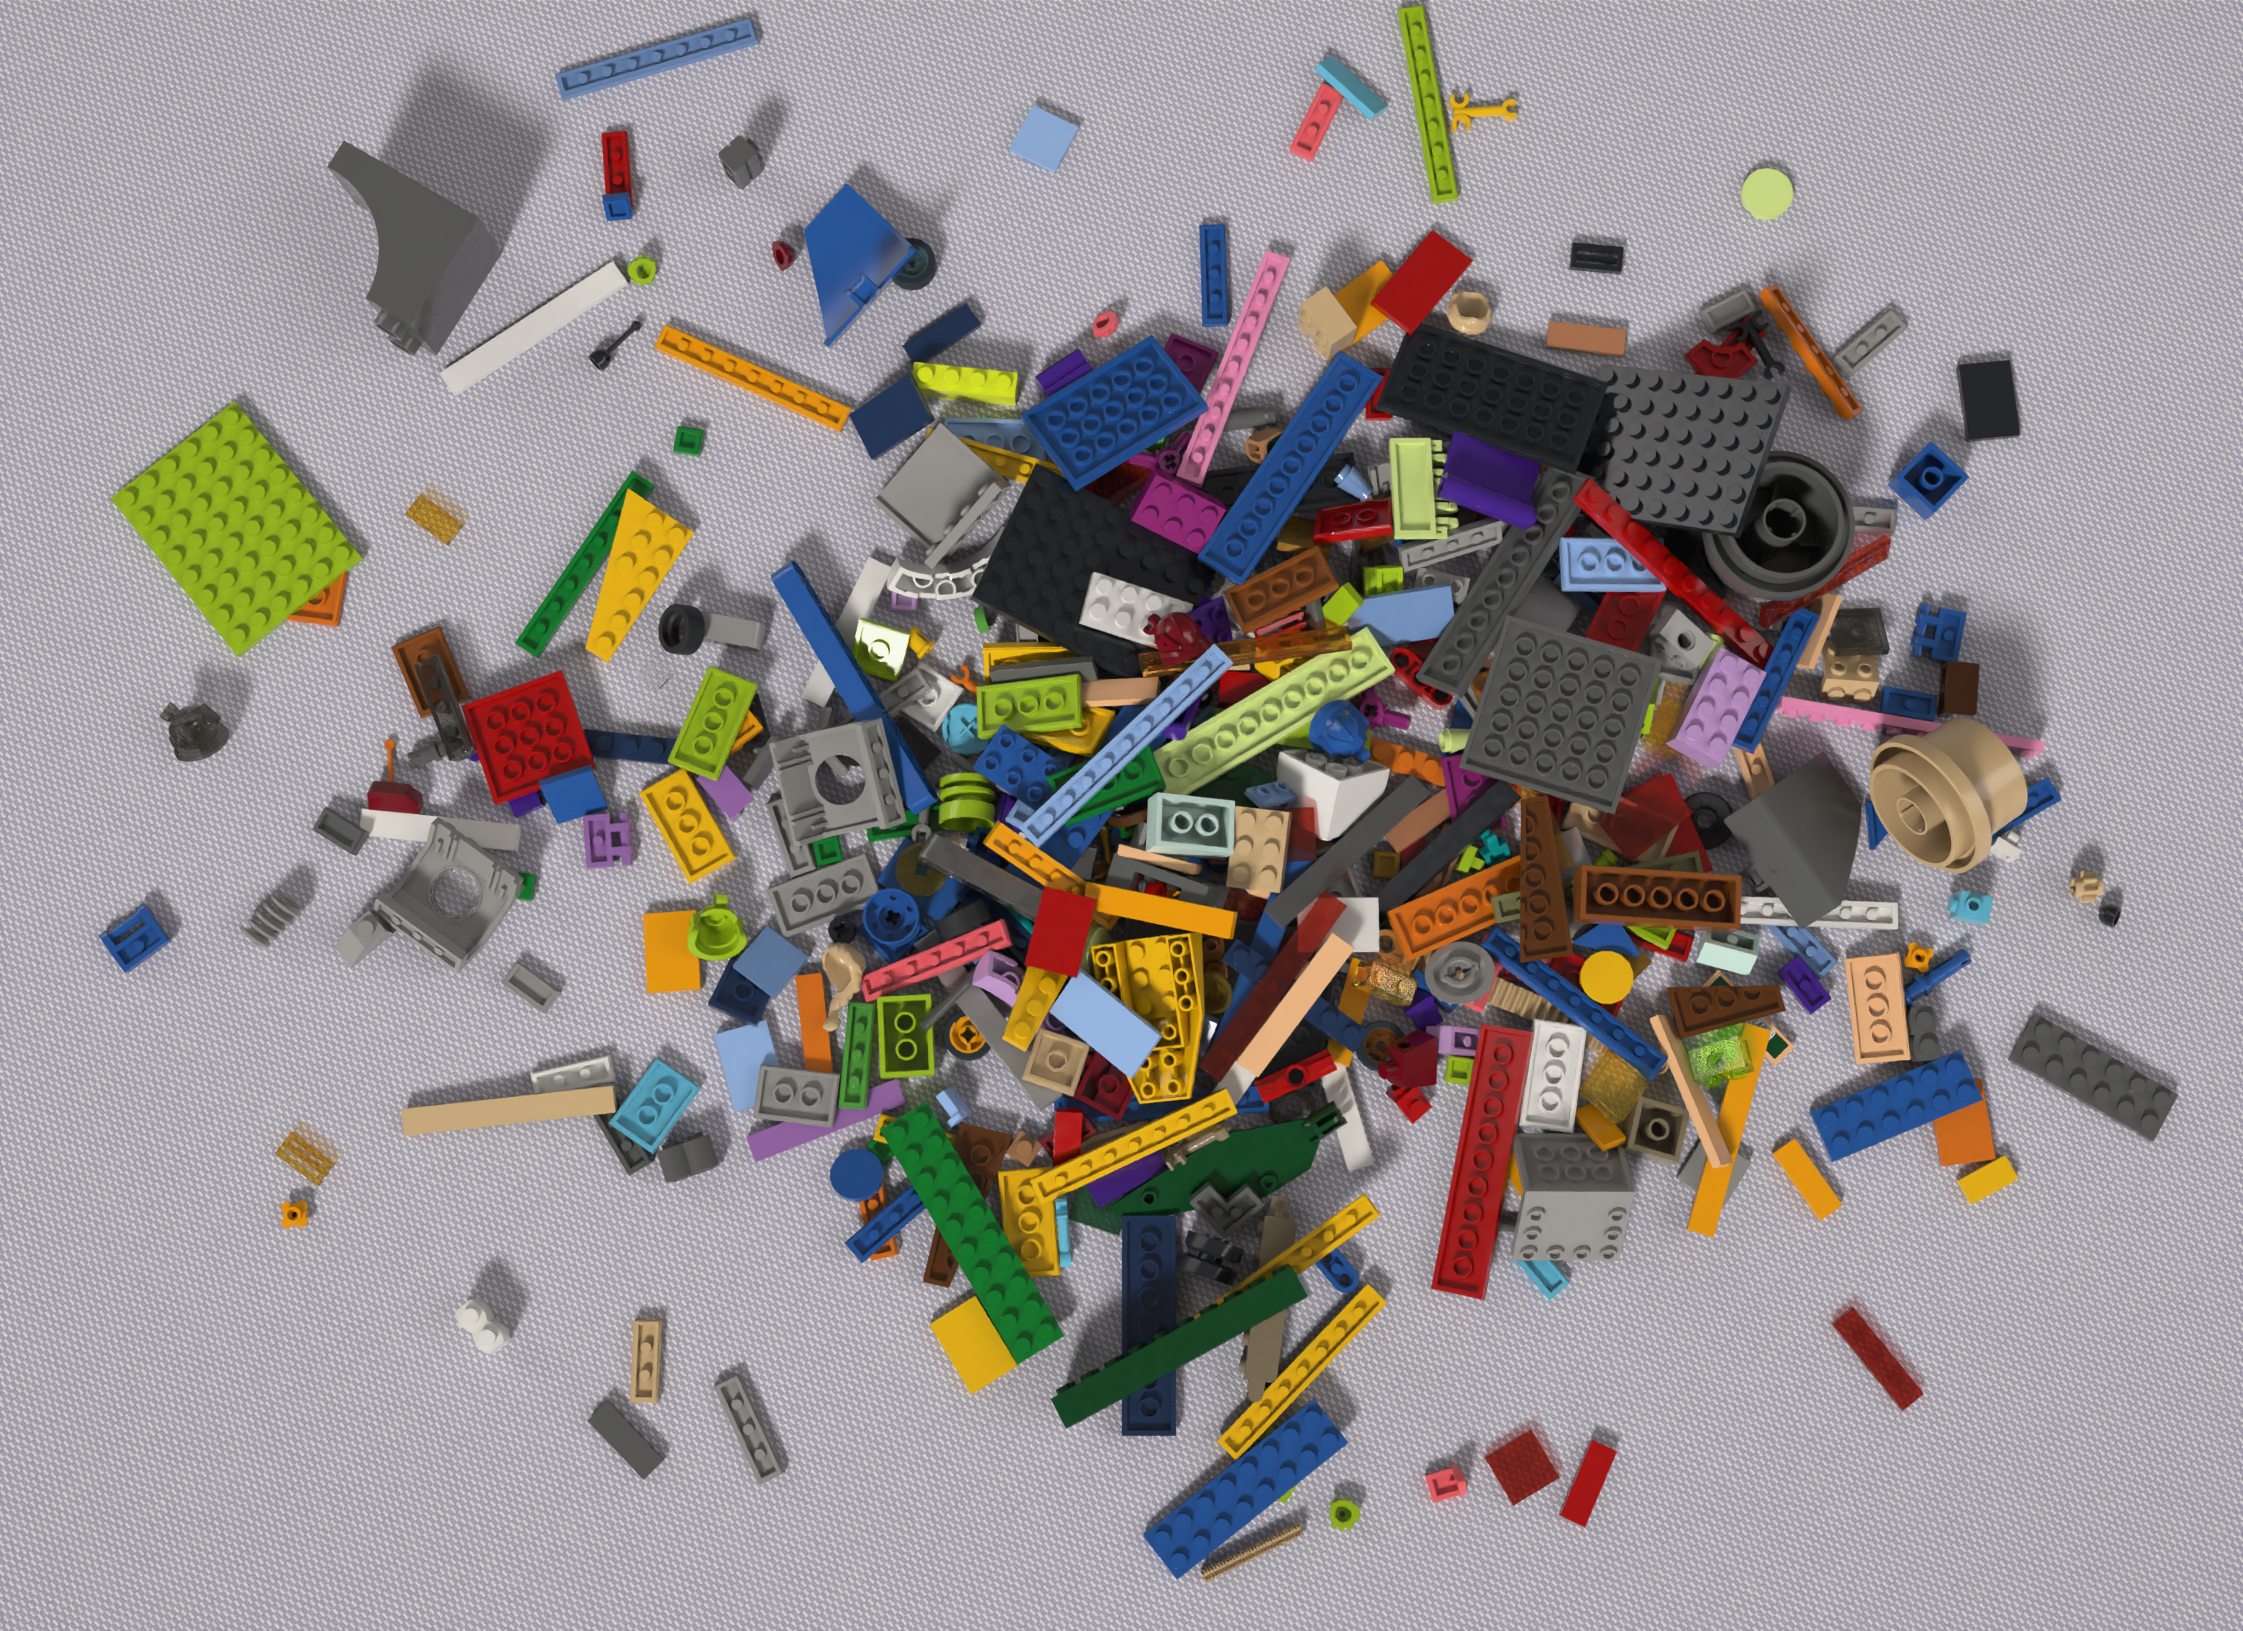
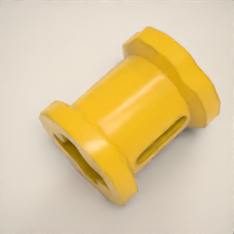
(920, 643)

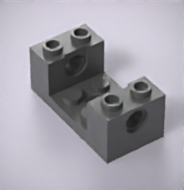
(1136, 875)

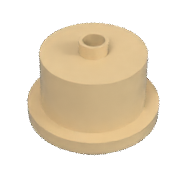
(1947, 792)

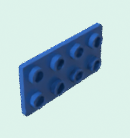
(1018, 767)

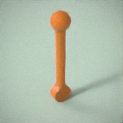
(390, 745)

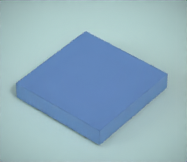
(770, 962)

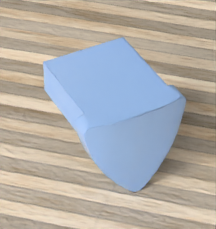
(954, 1106)

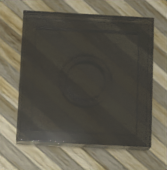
(1859, 632)

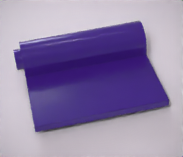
(1489, 481)

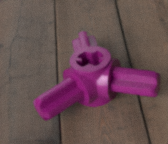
(1171, 454)
(1385, 715)

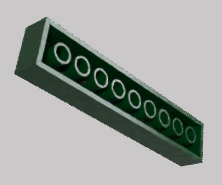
(1177, 1348)

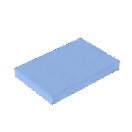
(741, 1056)

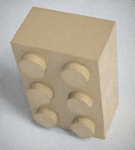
(1259, 849)

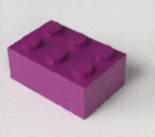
(1177, 510)

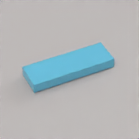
(1351, 87)

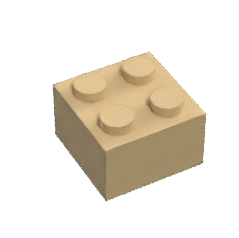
(1326, 323)

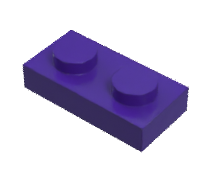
(1803, 985)

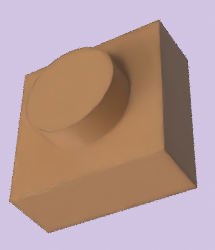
(1024, 1148)

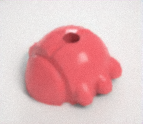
(1105, 324)

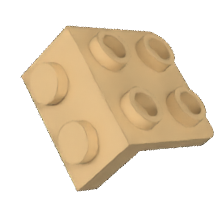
(1848, 676)

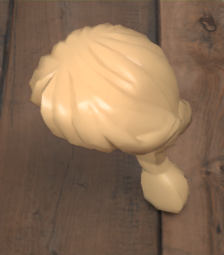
(845, 970)

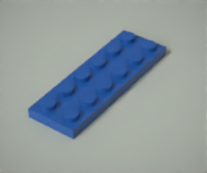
(1895, 1106)

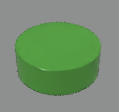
(982, 619)

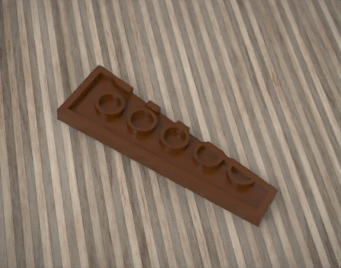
(1542, 900)
(982, 1155)

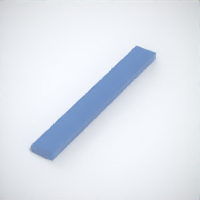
(656, 59)

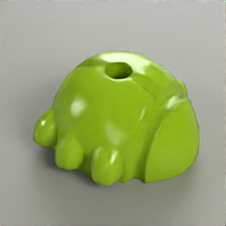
(646, 273)
(1350, 1510)

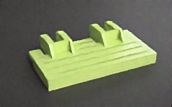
(1415, 489)

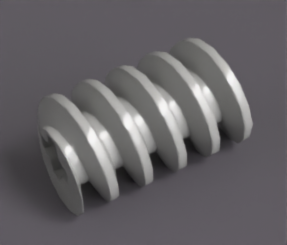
(272, 920)

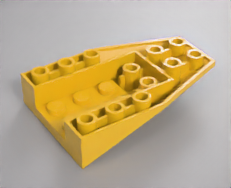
(1165, 987)

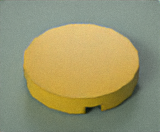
(1606, 977)

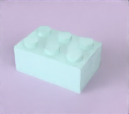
(1190, 826)

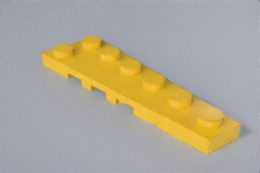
(1032, 1005)

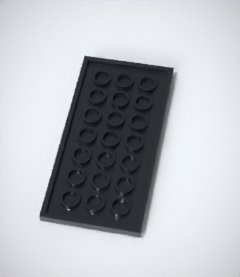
(1493, 396)

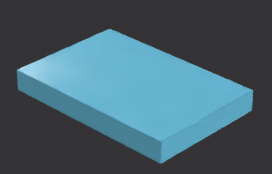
(654, 1105)

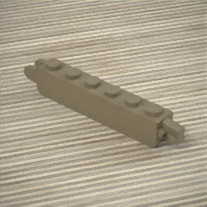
(1265, 1339)

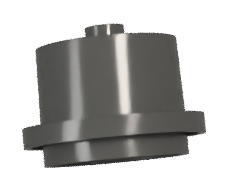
(1792, 535)

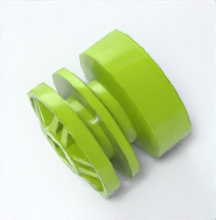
(966, 802)

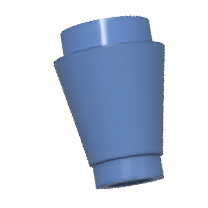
(1352, 482)

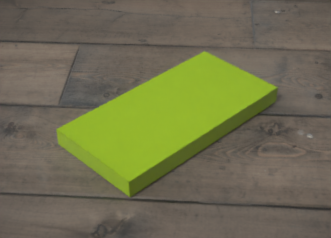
(1030, 706)
(713, 723)

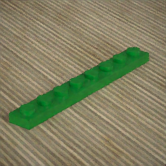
(579, 571)

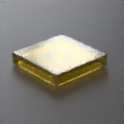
(1614, 1087)

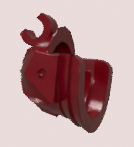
(1177, 637)

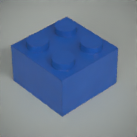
(1928, 480)

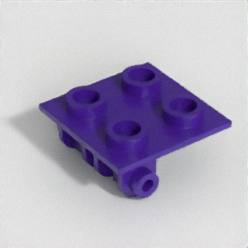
(1213, 619)

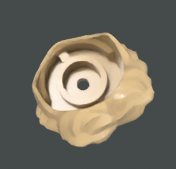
(1469, 312)

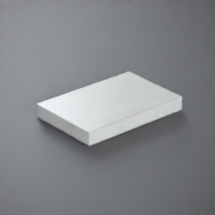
(1356, 924)

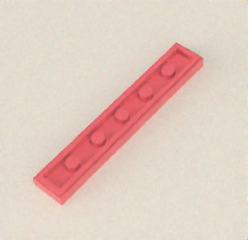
(935, 960)

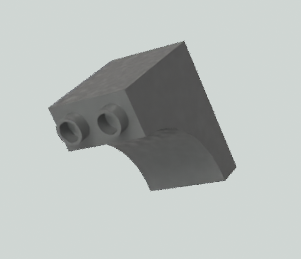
(428, 252)

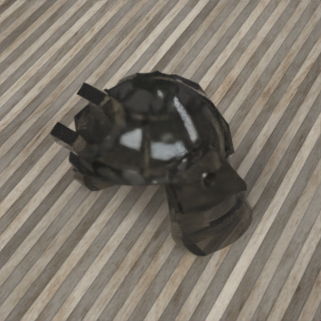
(194, 731)

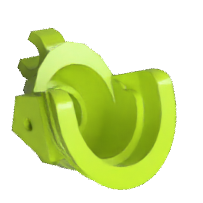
(716, 931)

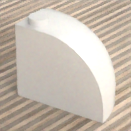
(1337, 789)

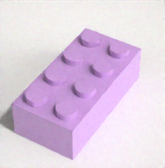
(1715, 708)

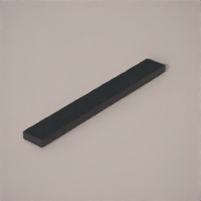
(1446, 848)

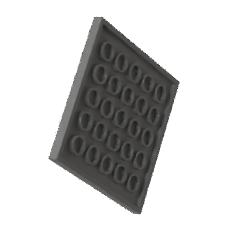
(1560, 714)

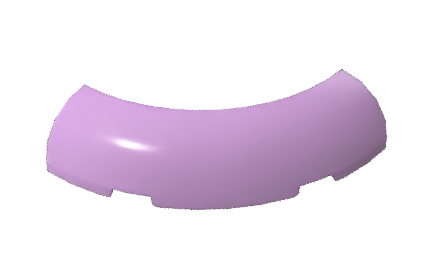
(1003, 979)

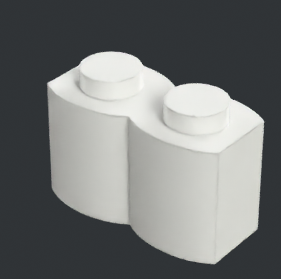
(479, 1320)

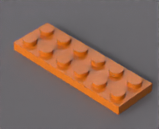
(1452, 910)

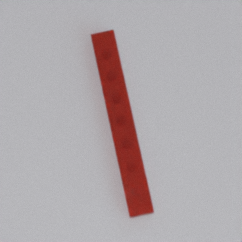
(1272, 986)

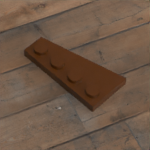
(1716, 1007)

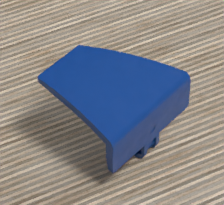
(852, 259)

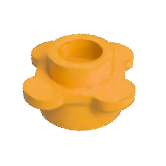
(1910, 957)
(302, 1214)

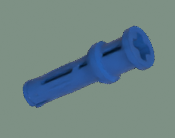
(1923, 983)

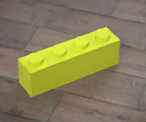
(966, 383)

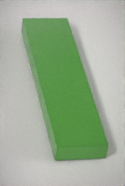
(857, 1055)

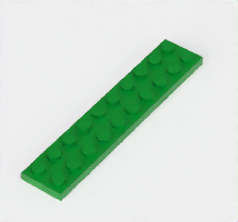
(972, 1232)

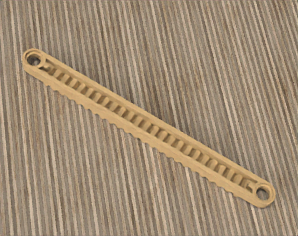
(1503, 996)

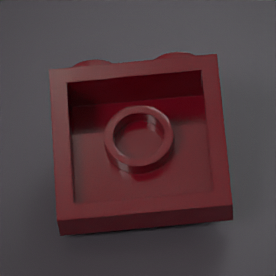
(1103, 1086)

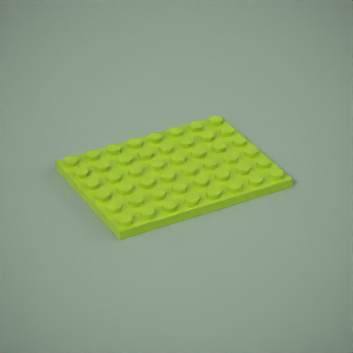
(237, 529)

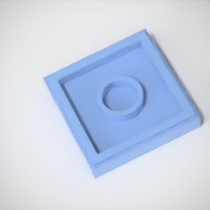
(1044, 139)

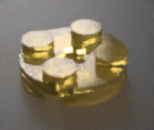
(915, 884)

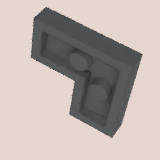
(1223, 1213)

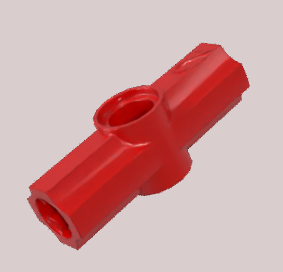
(1312, 1068)

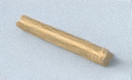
(1252, 1552)

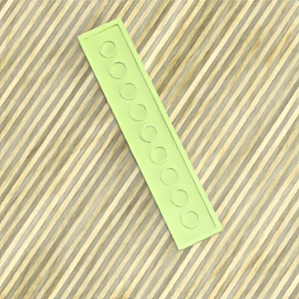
(1270, 714)

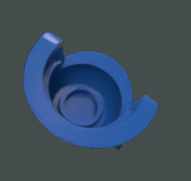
(1340, 731)

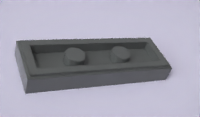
(630, 1154)
(626, 1440)

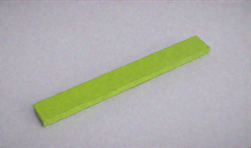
(1427, 104)

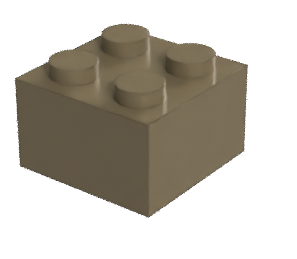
(1655, 1131)

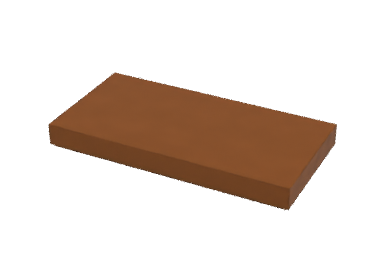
(1281, 589)

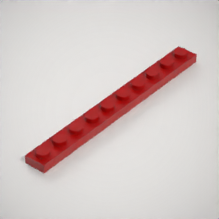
(1673, 573)

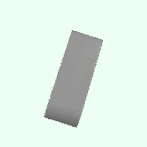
(733, 632)

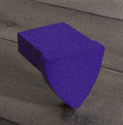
(1423, 1010)

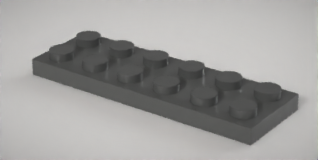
(2093, 1077)

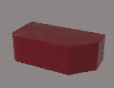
(394, 797)

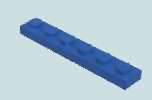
(1778, 675)

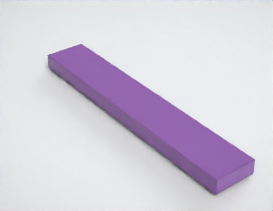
(790, 1135)

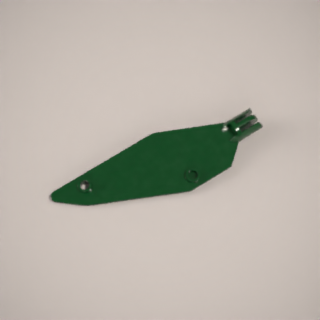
(1258, 1156)

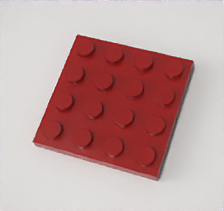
(527, 736)

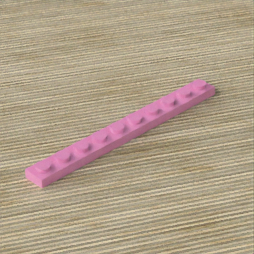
(1233, 368)
(1893, 724)

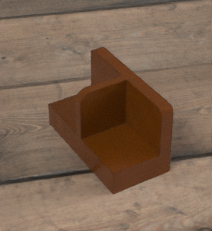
(1958, 689)

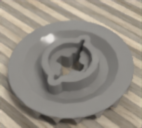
(1464, 957)

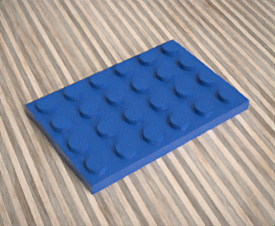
(1114, 412)

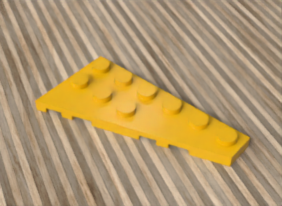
(639, 559)

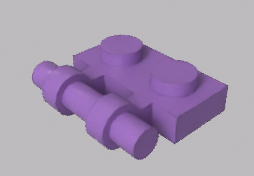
(599, 840)

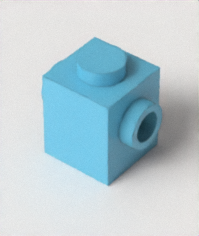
(1970, 907)

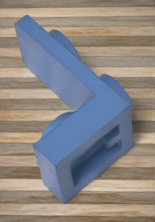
(1272, 795)

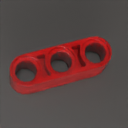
(1407, 673)

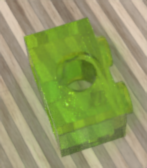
(1706, 1058)

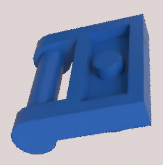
(140, 944)

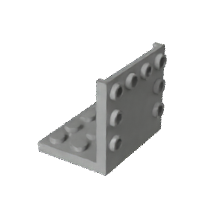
(942, 494)
(1571, 1198)

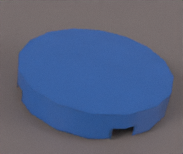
(856, 1175)

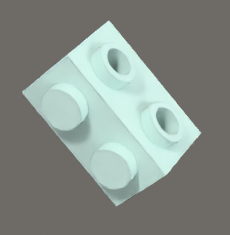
(1729, 951)

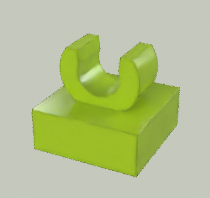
(1468, 861)

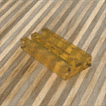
(323, 1172)

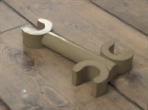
(1179, 1152)

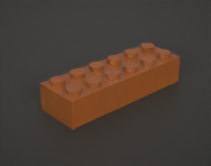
(1657, 898)

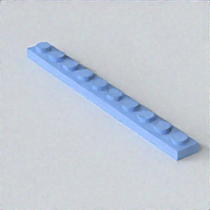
(1125, 746)

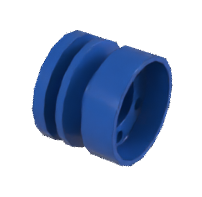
(878, 912)

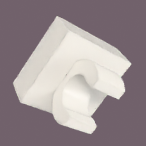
(2005, 847)

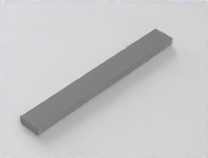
(991, 1027)

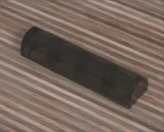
(445, 708)

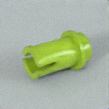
(1606, 859)

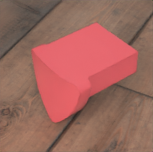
(1446, 1483)

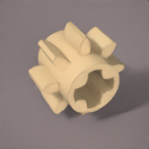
(2086, 886)

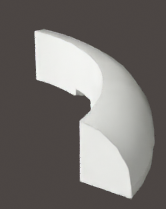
(944, 581)

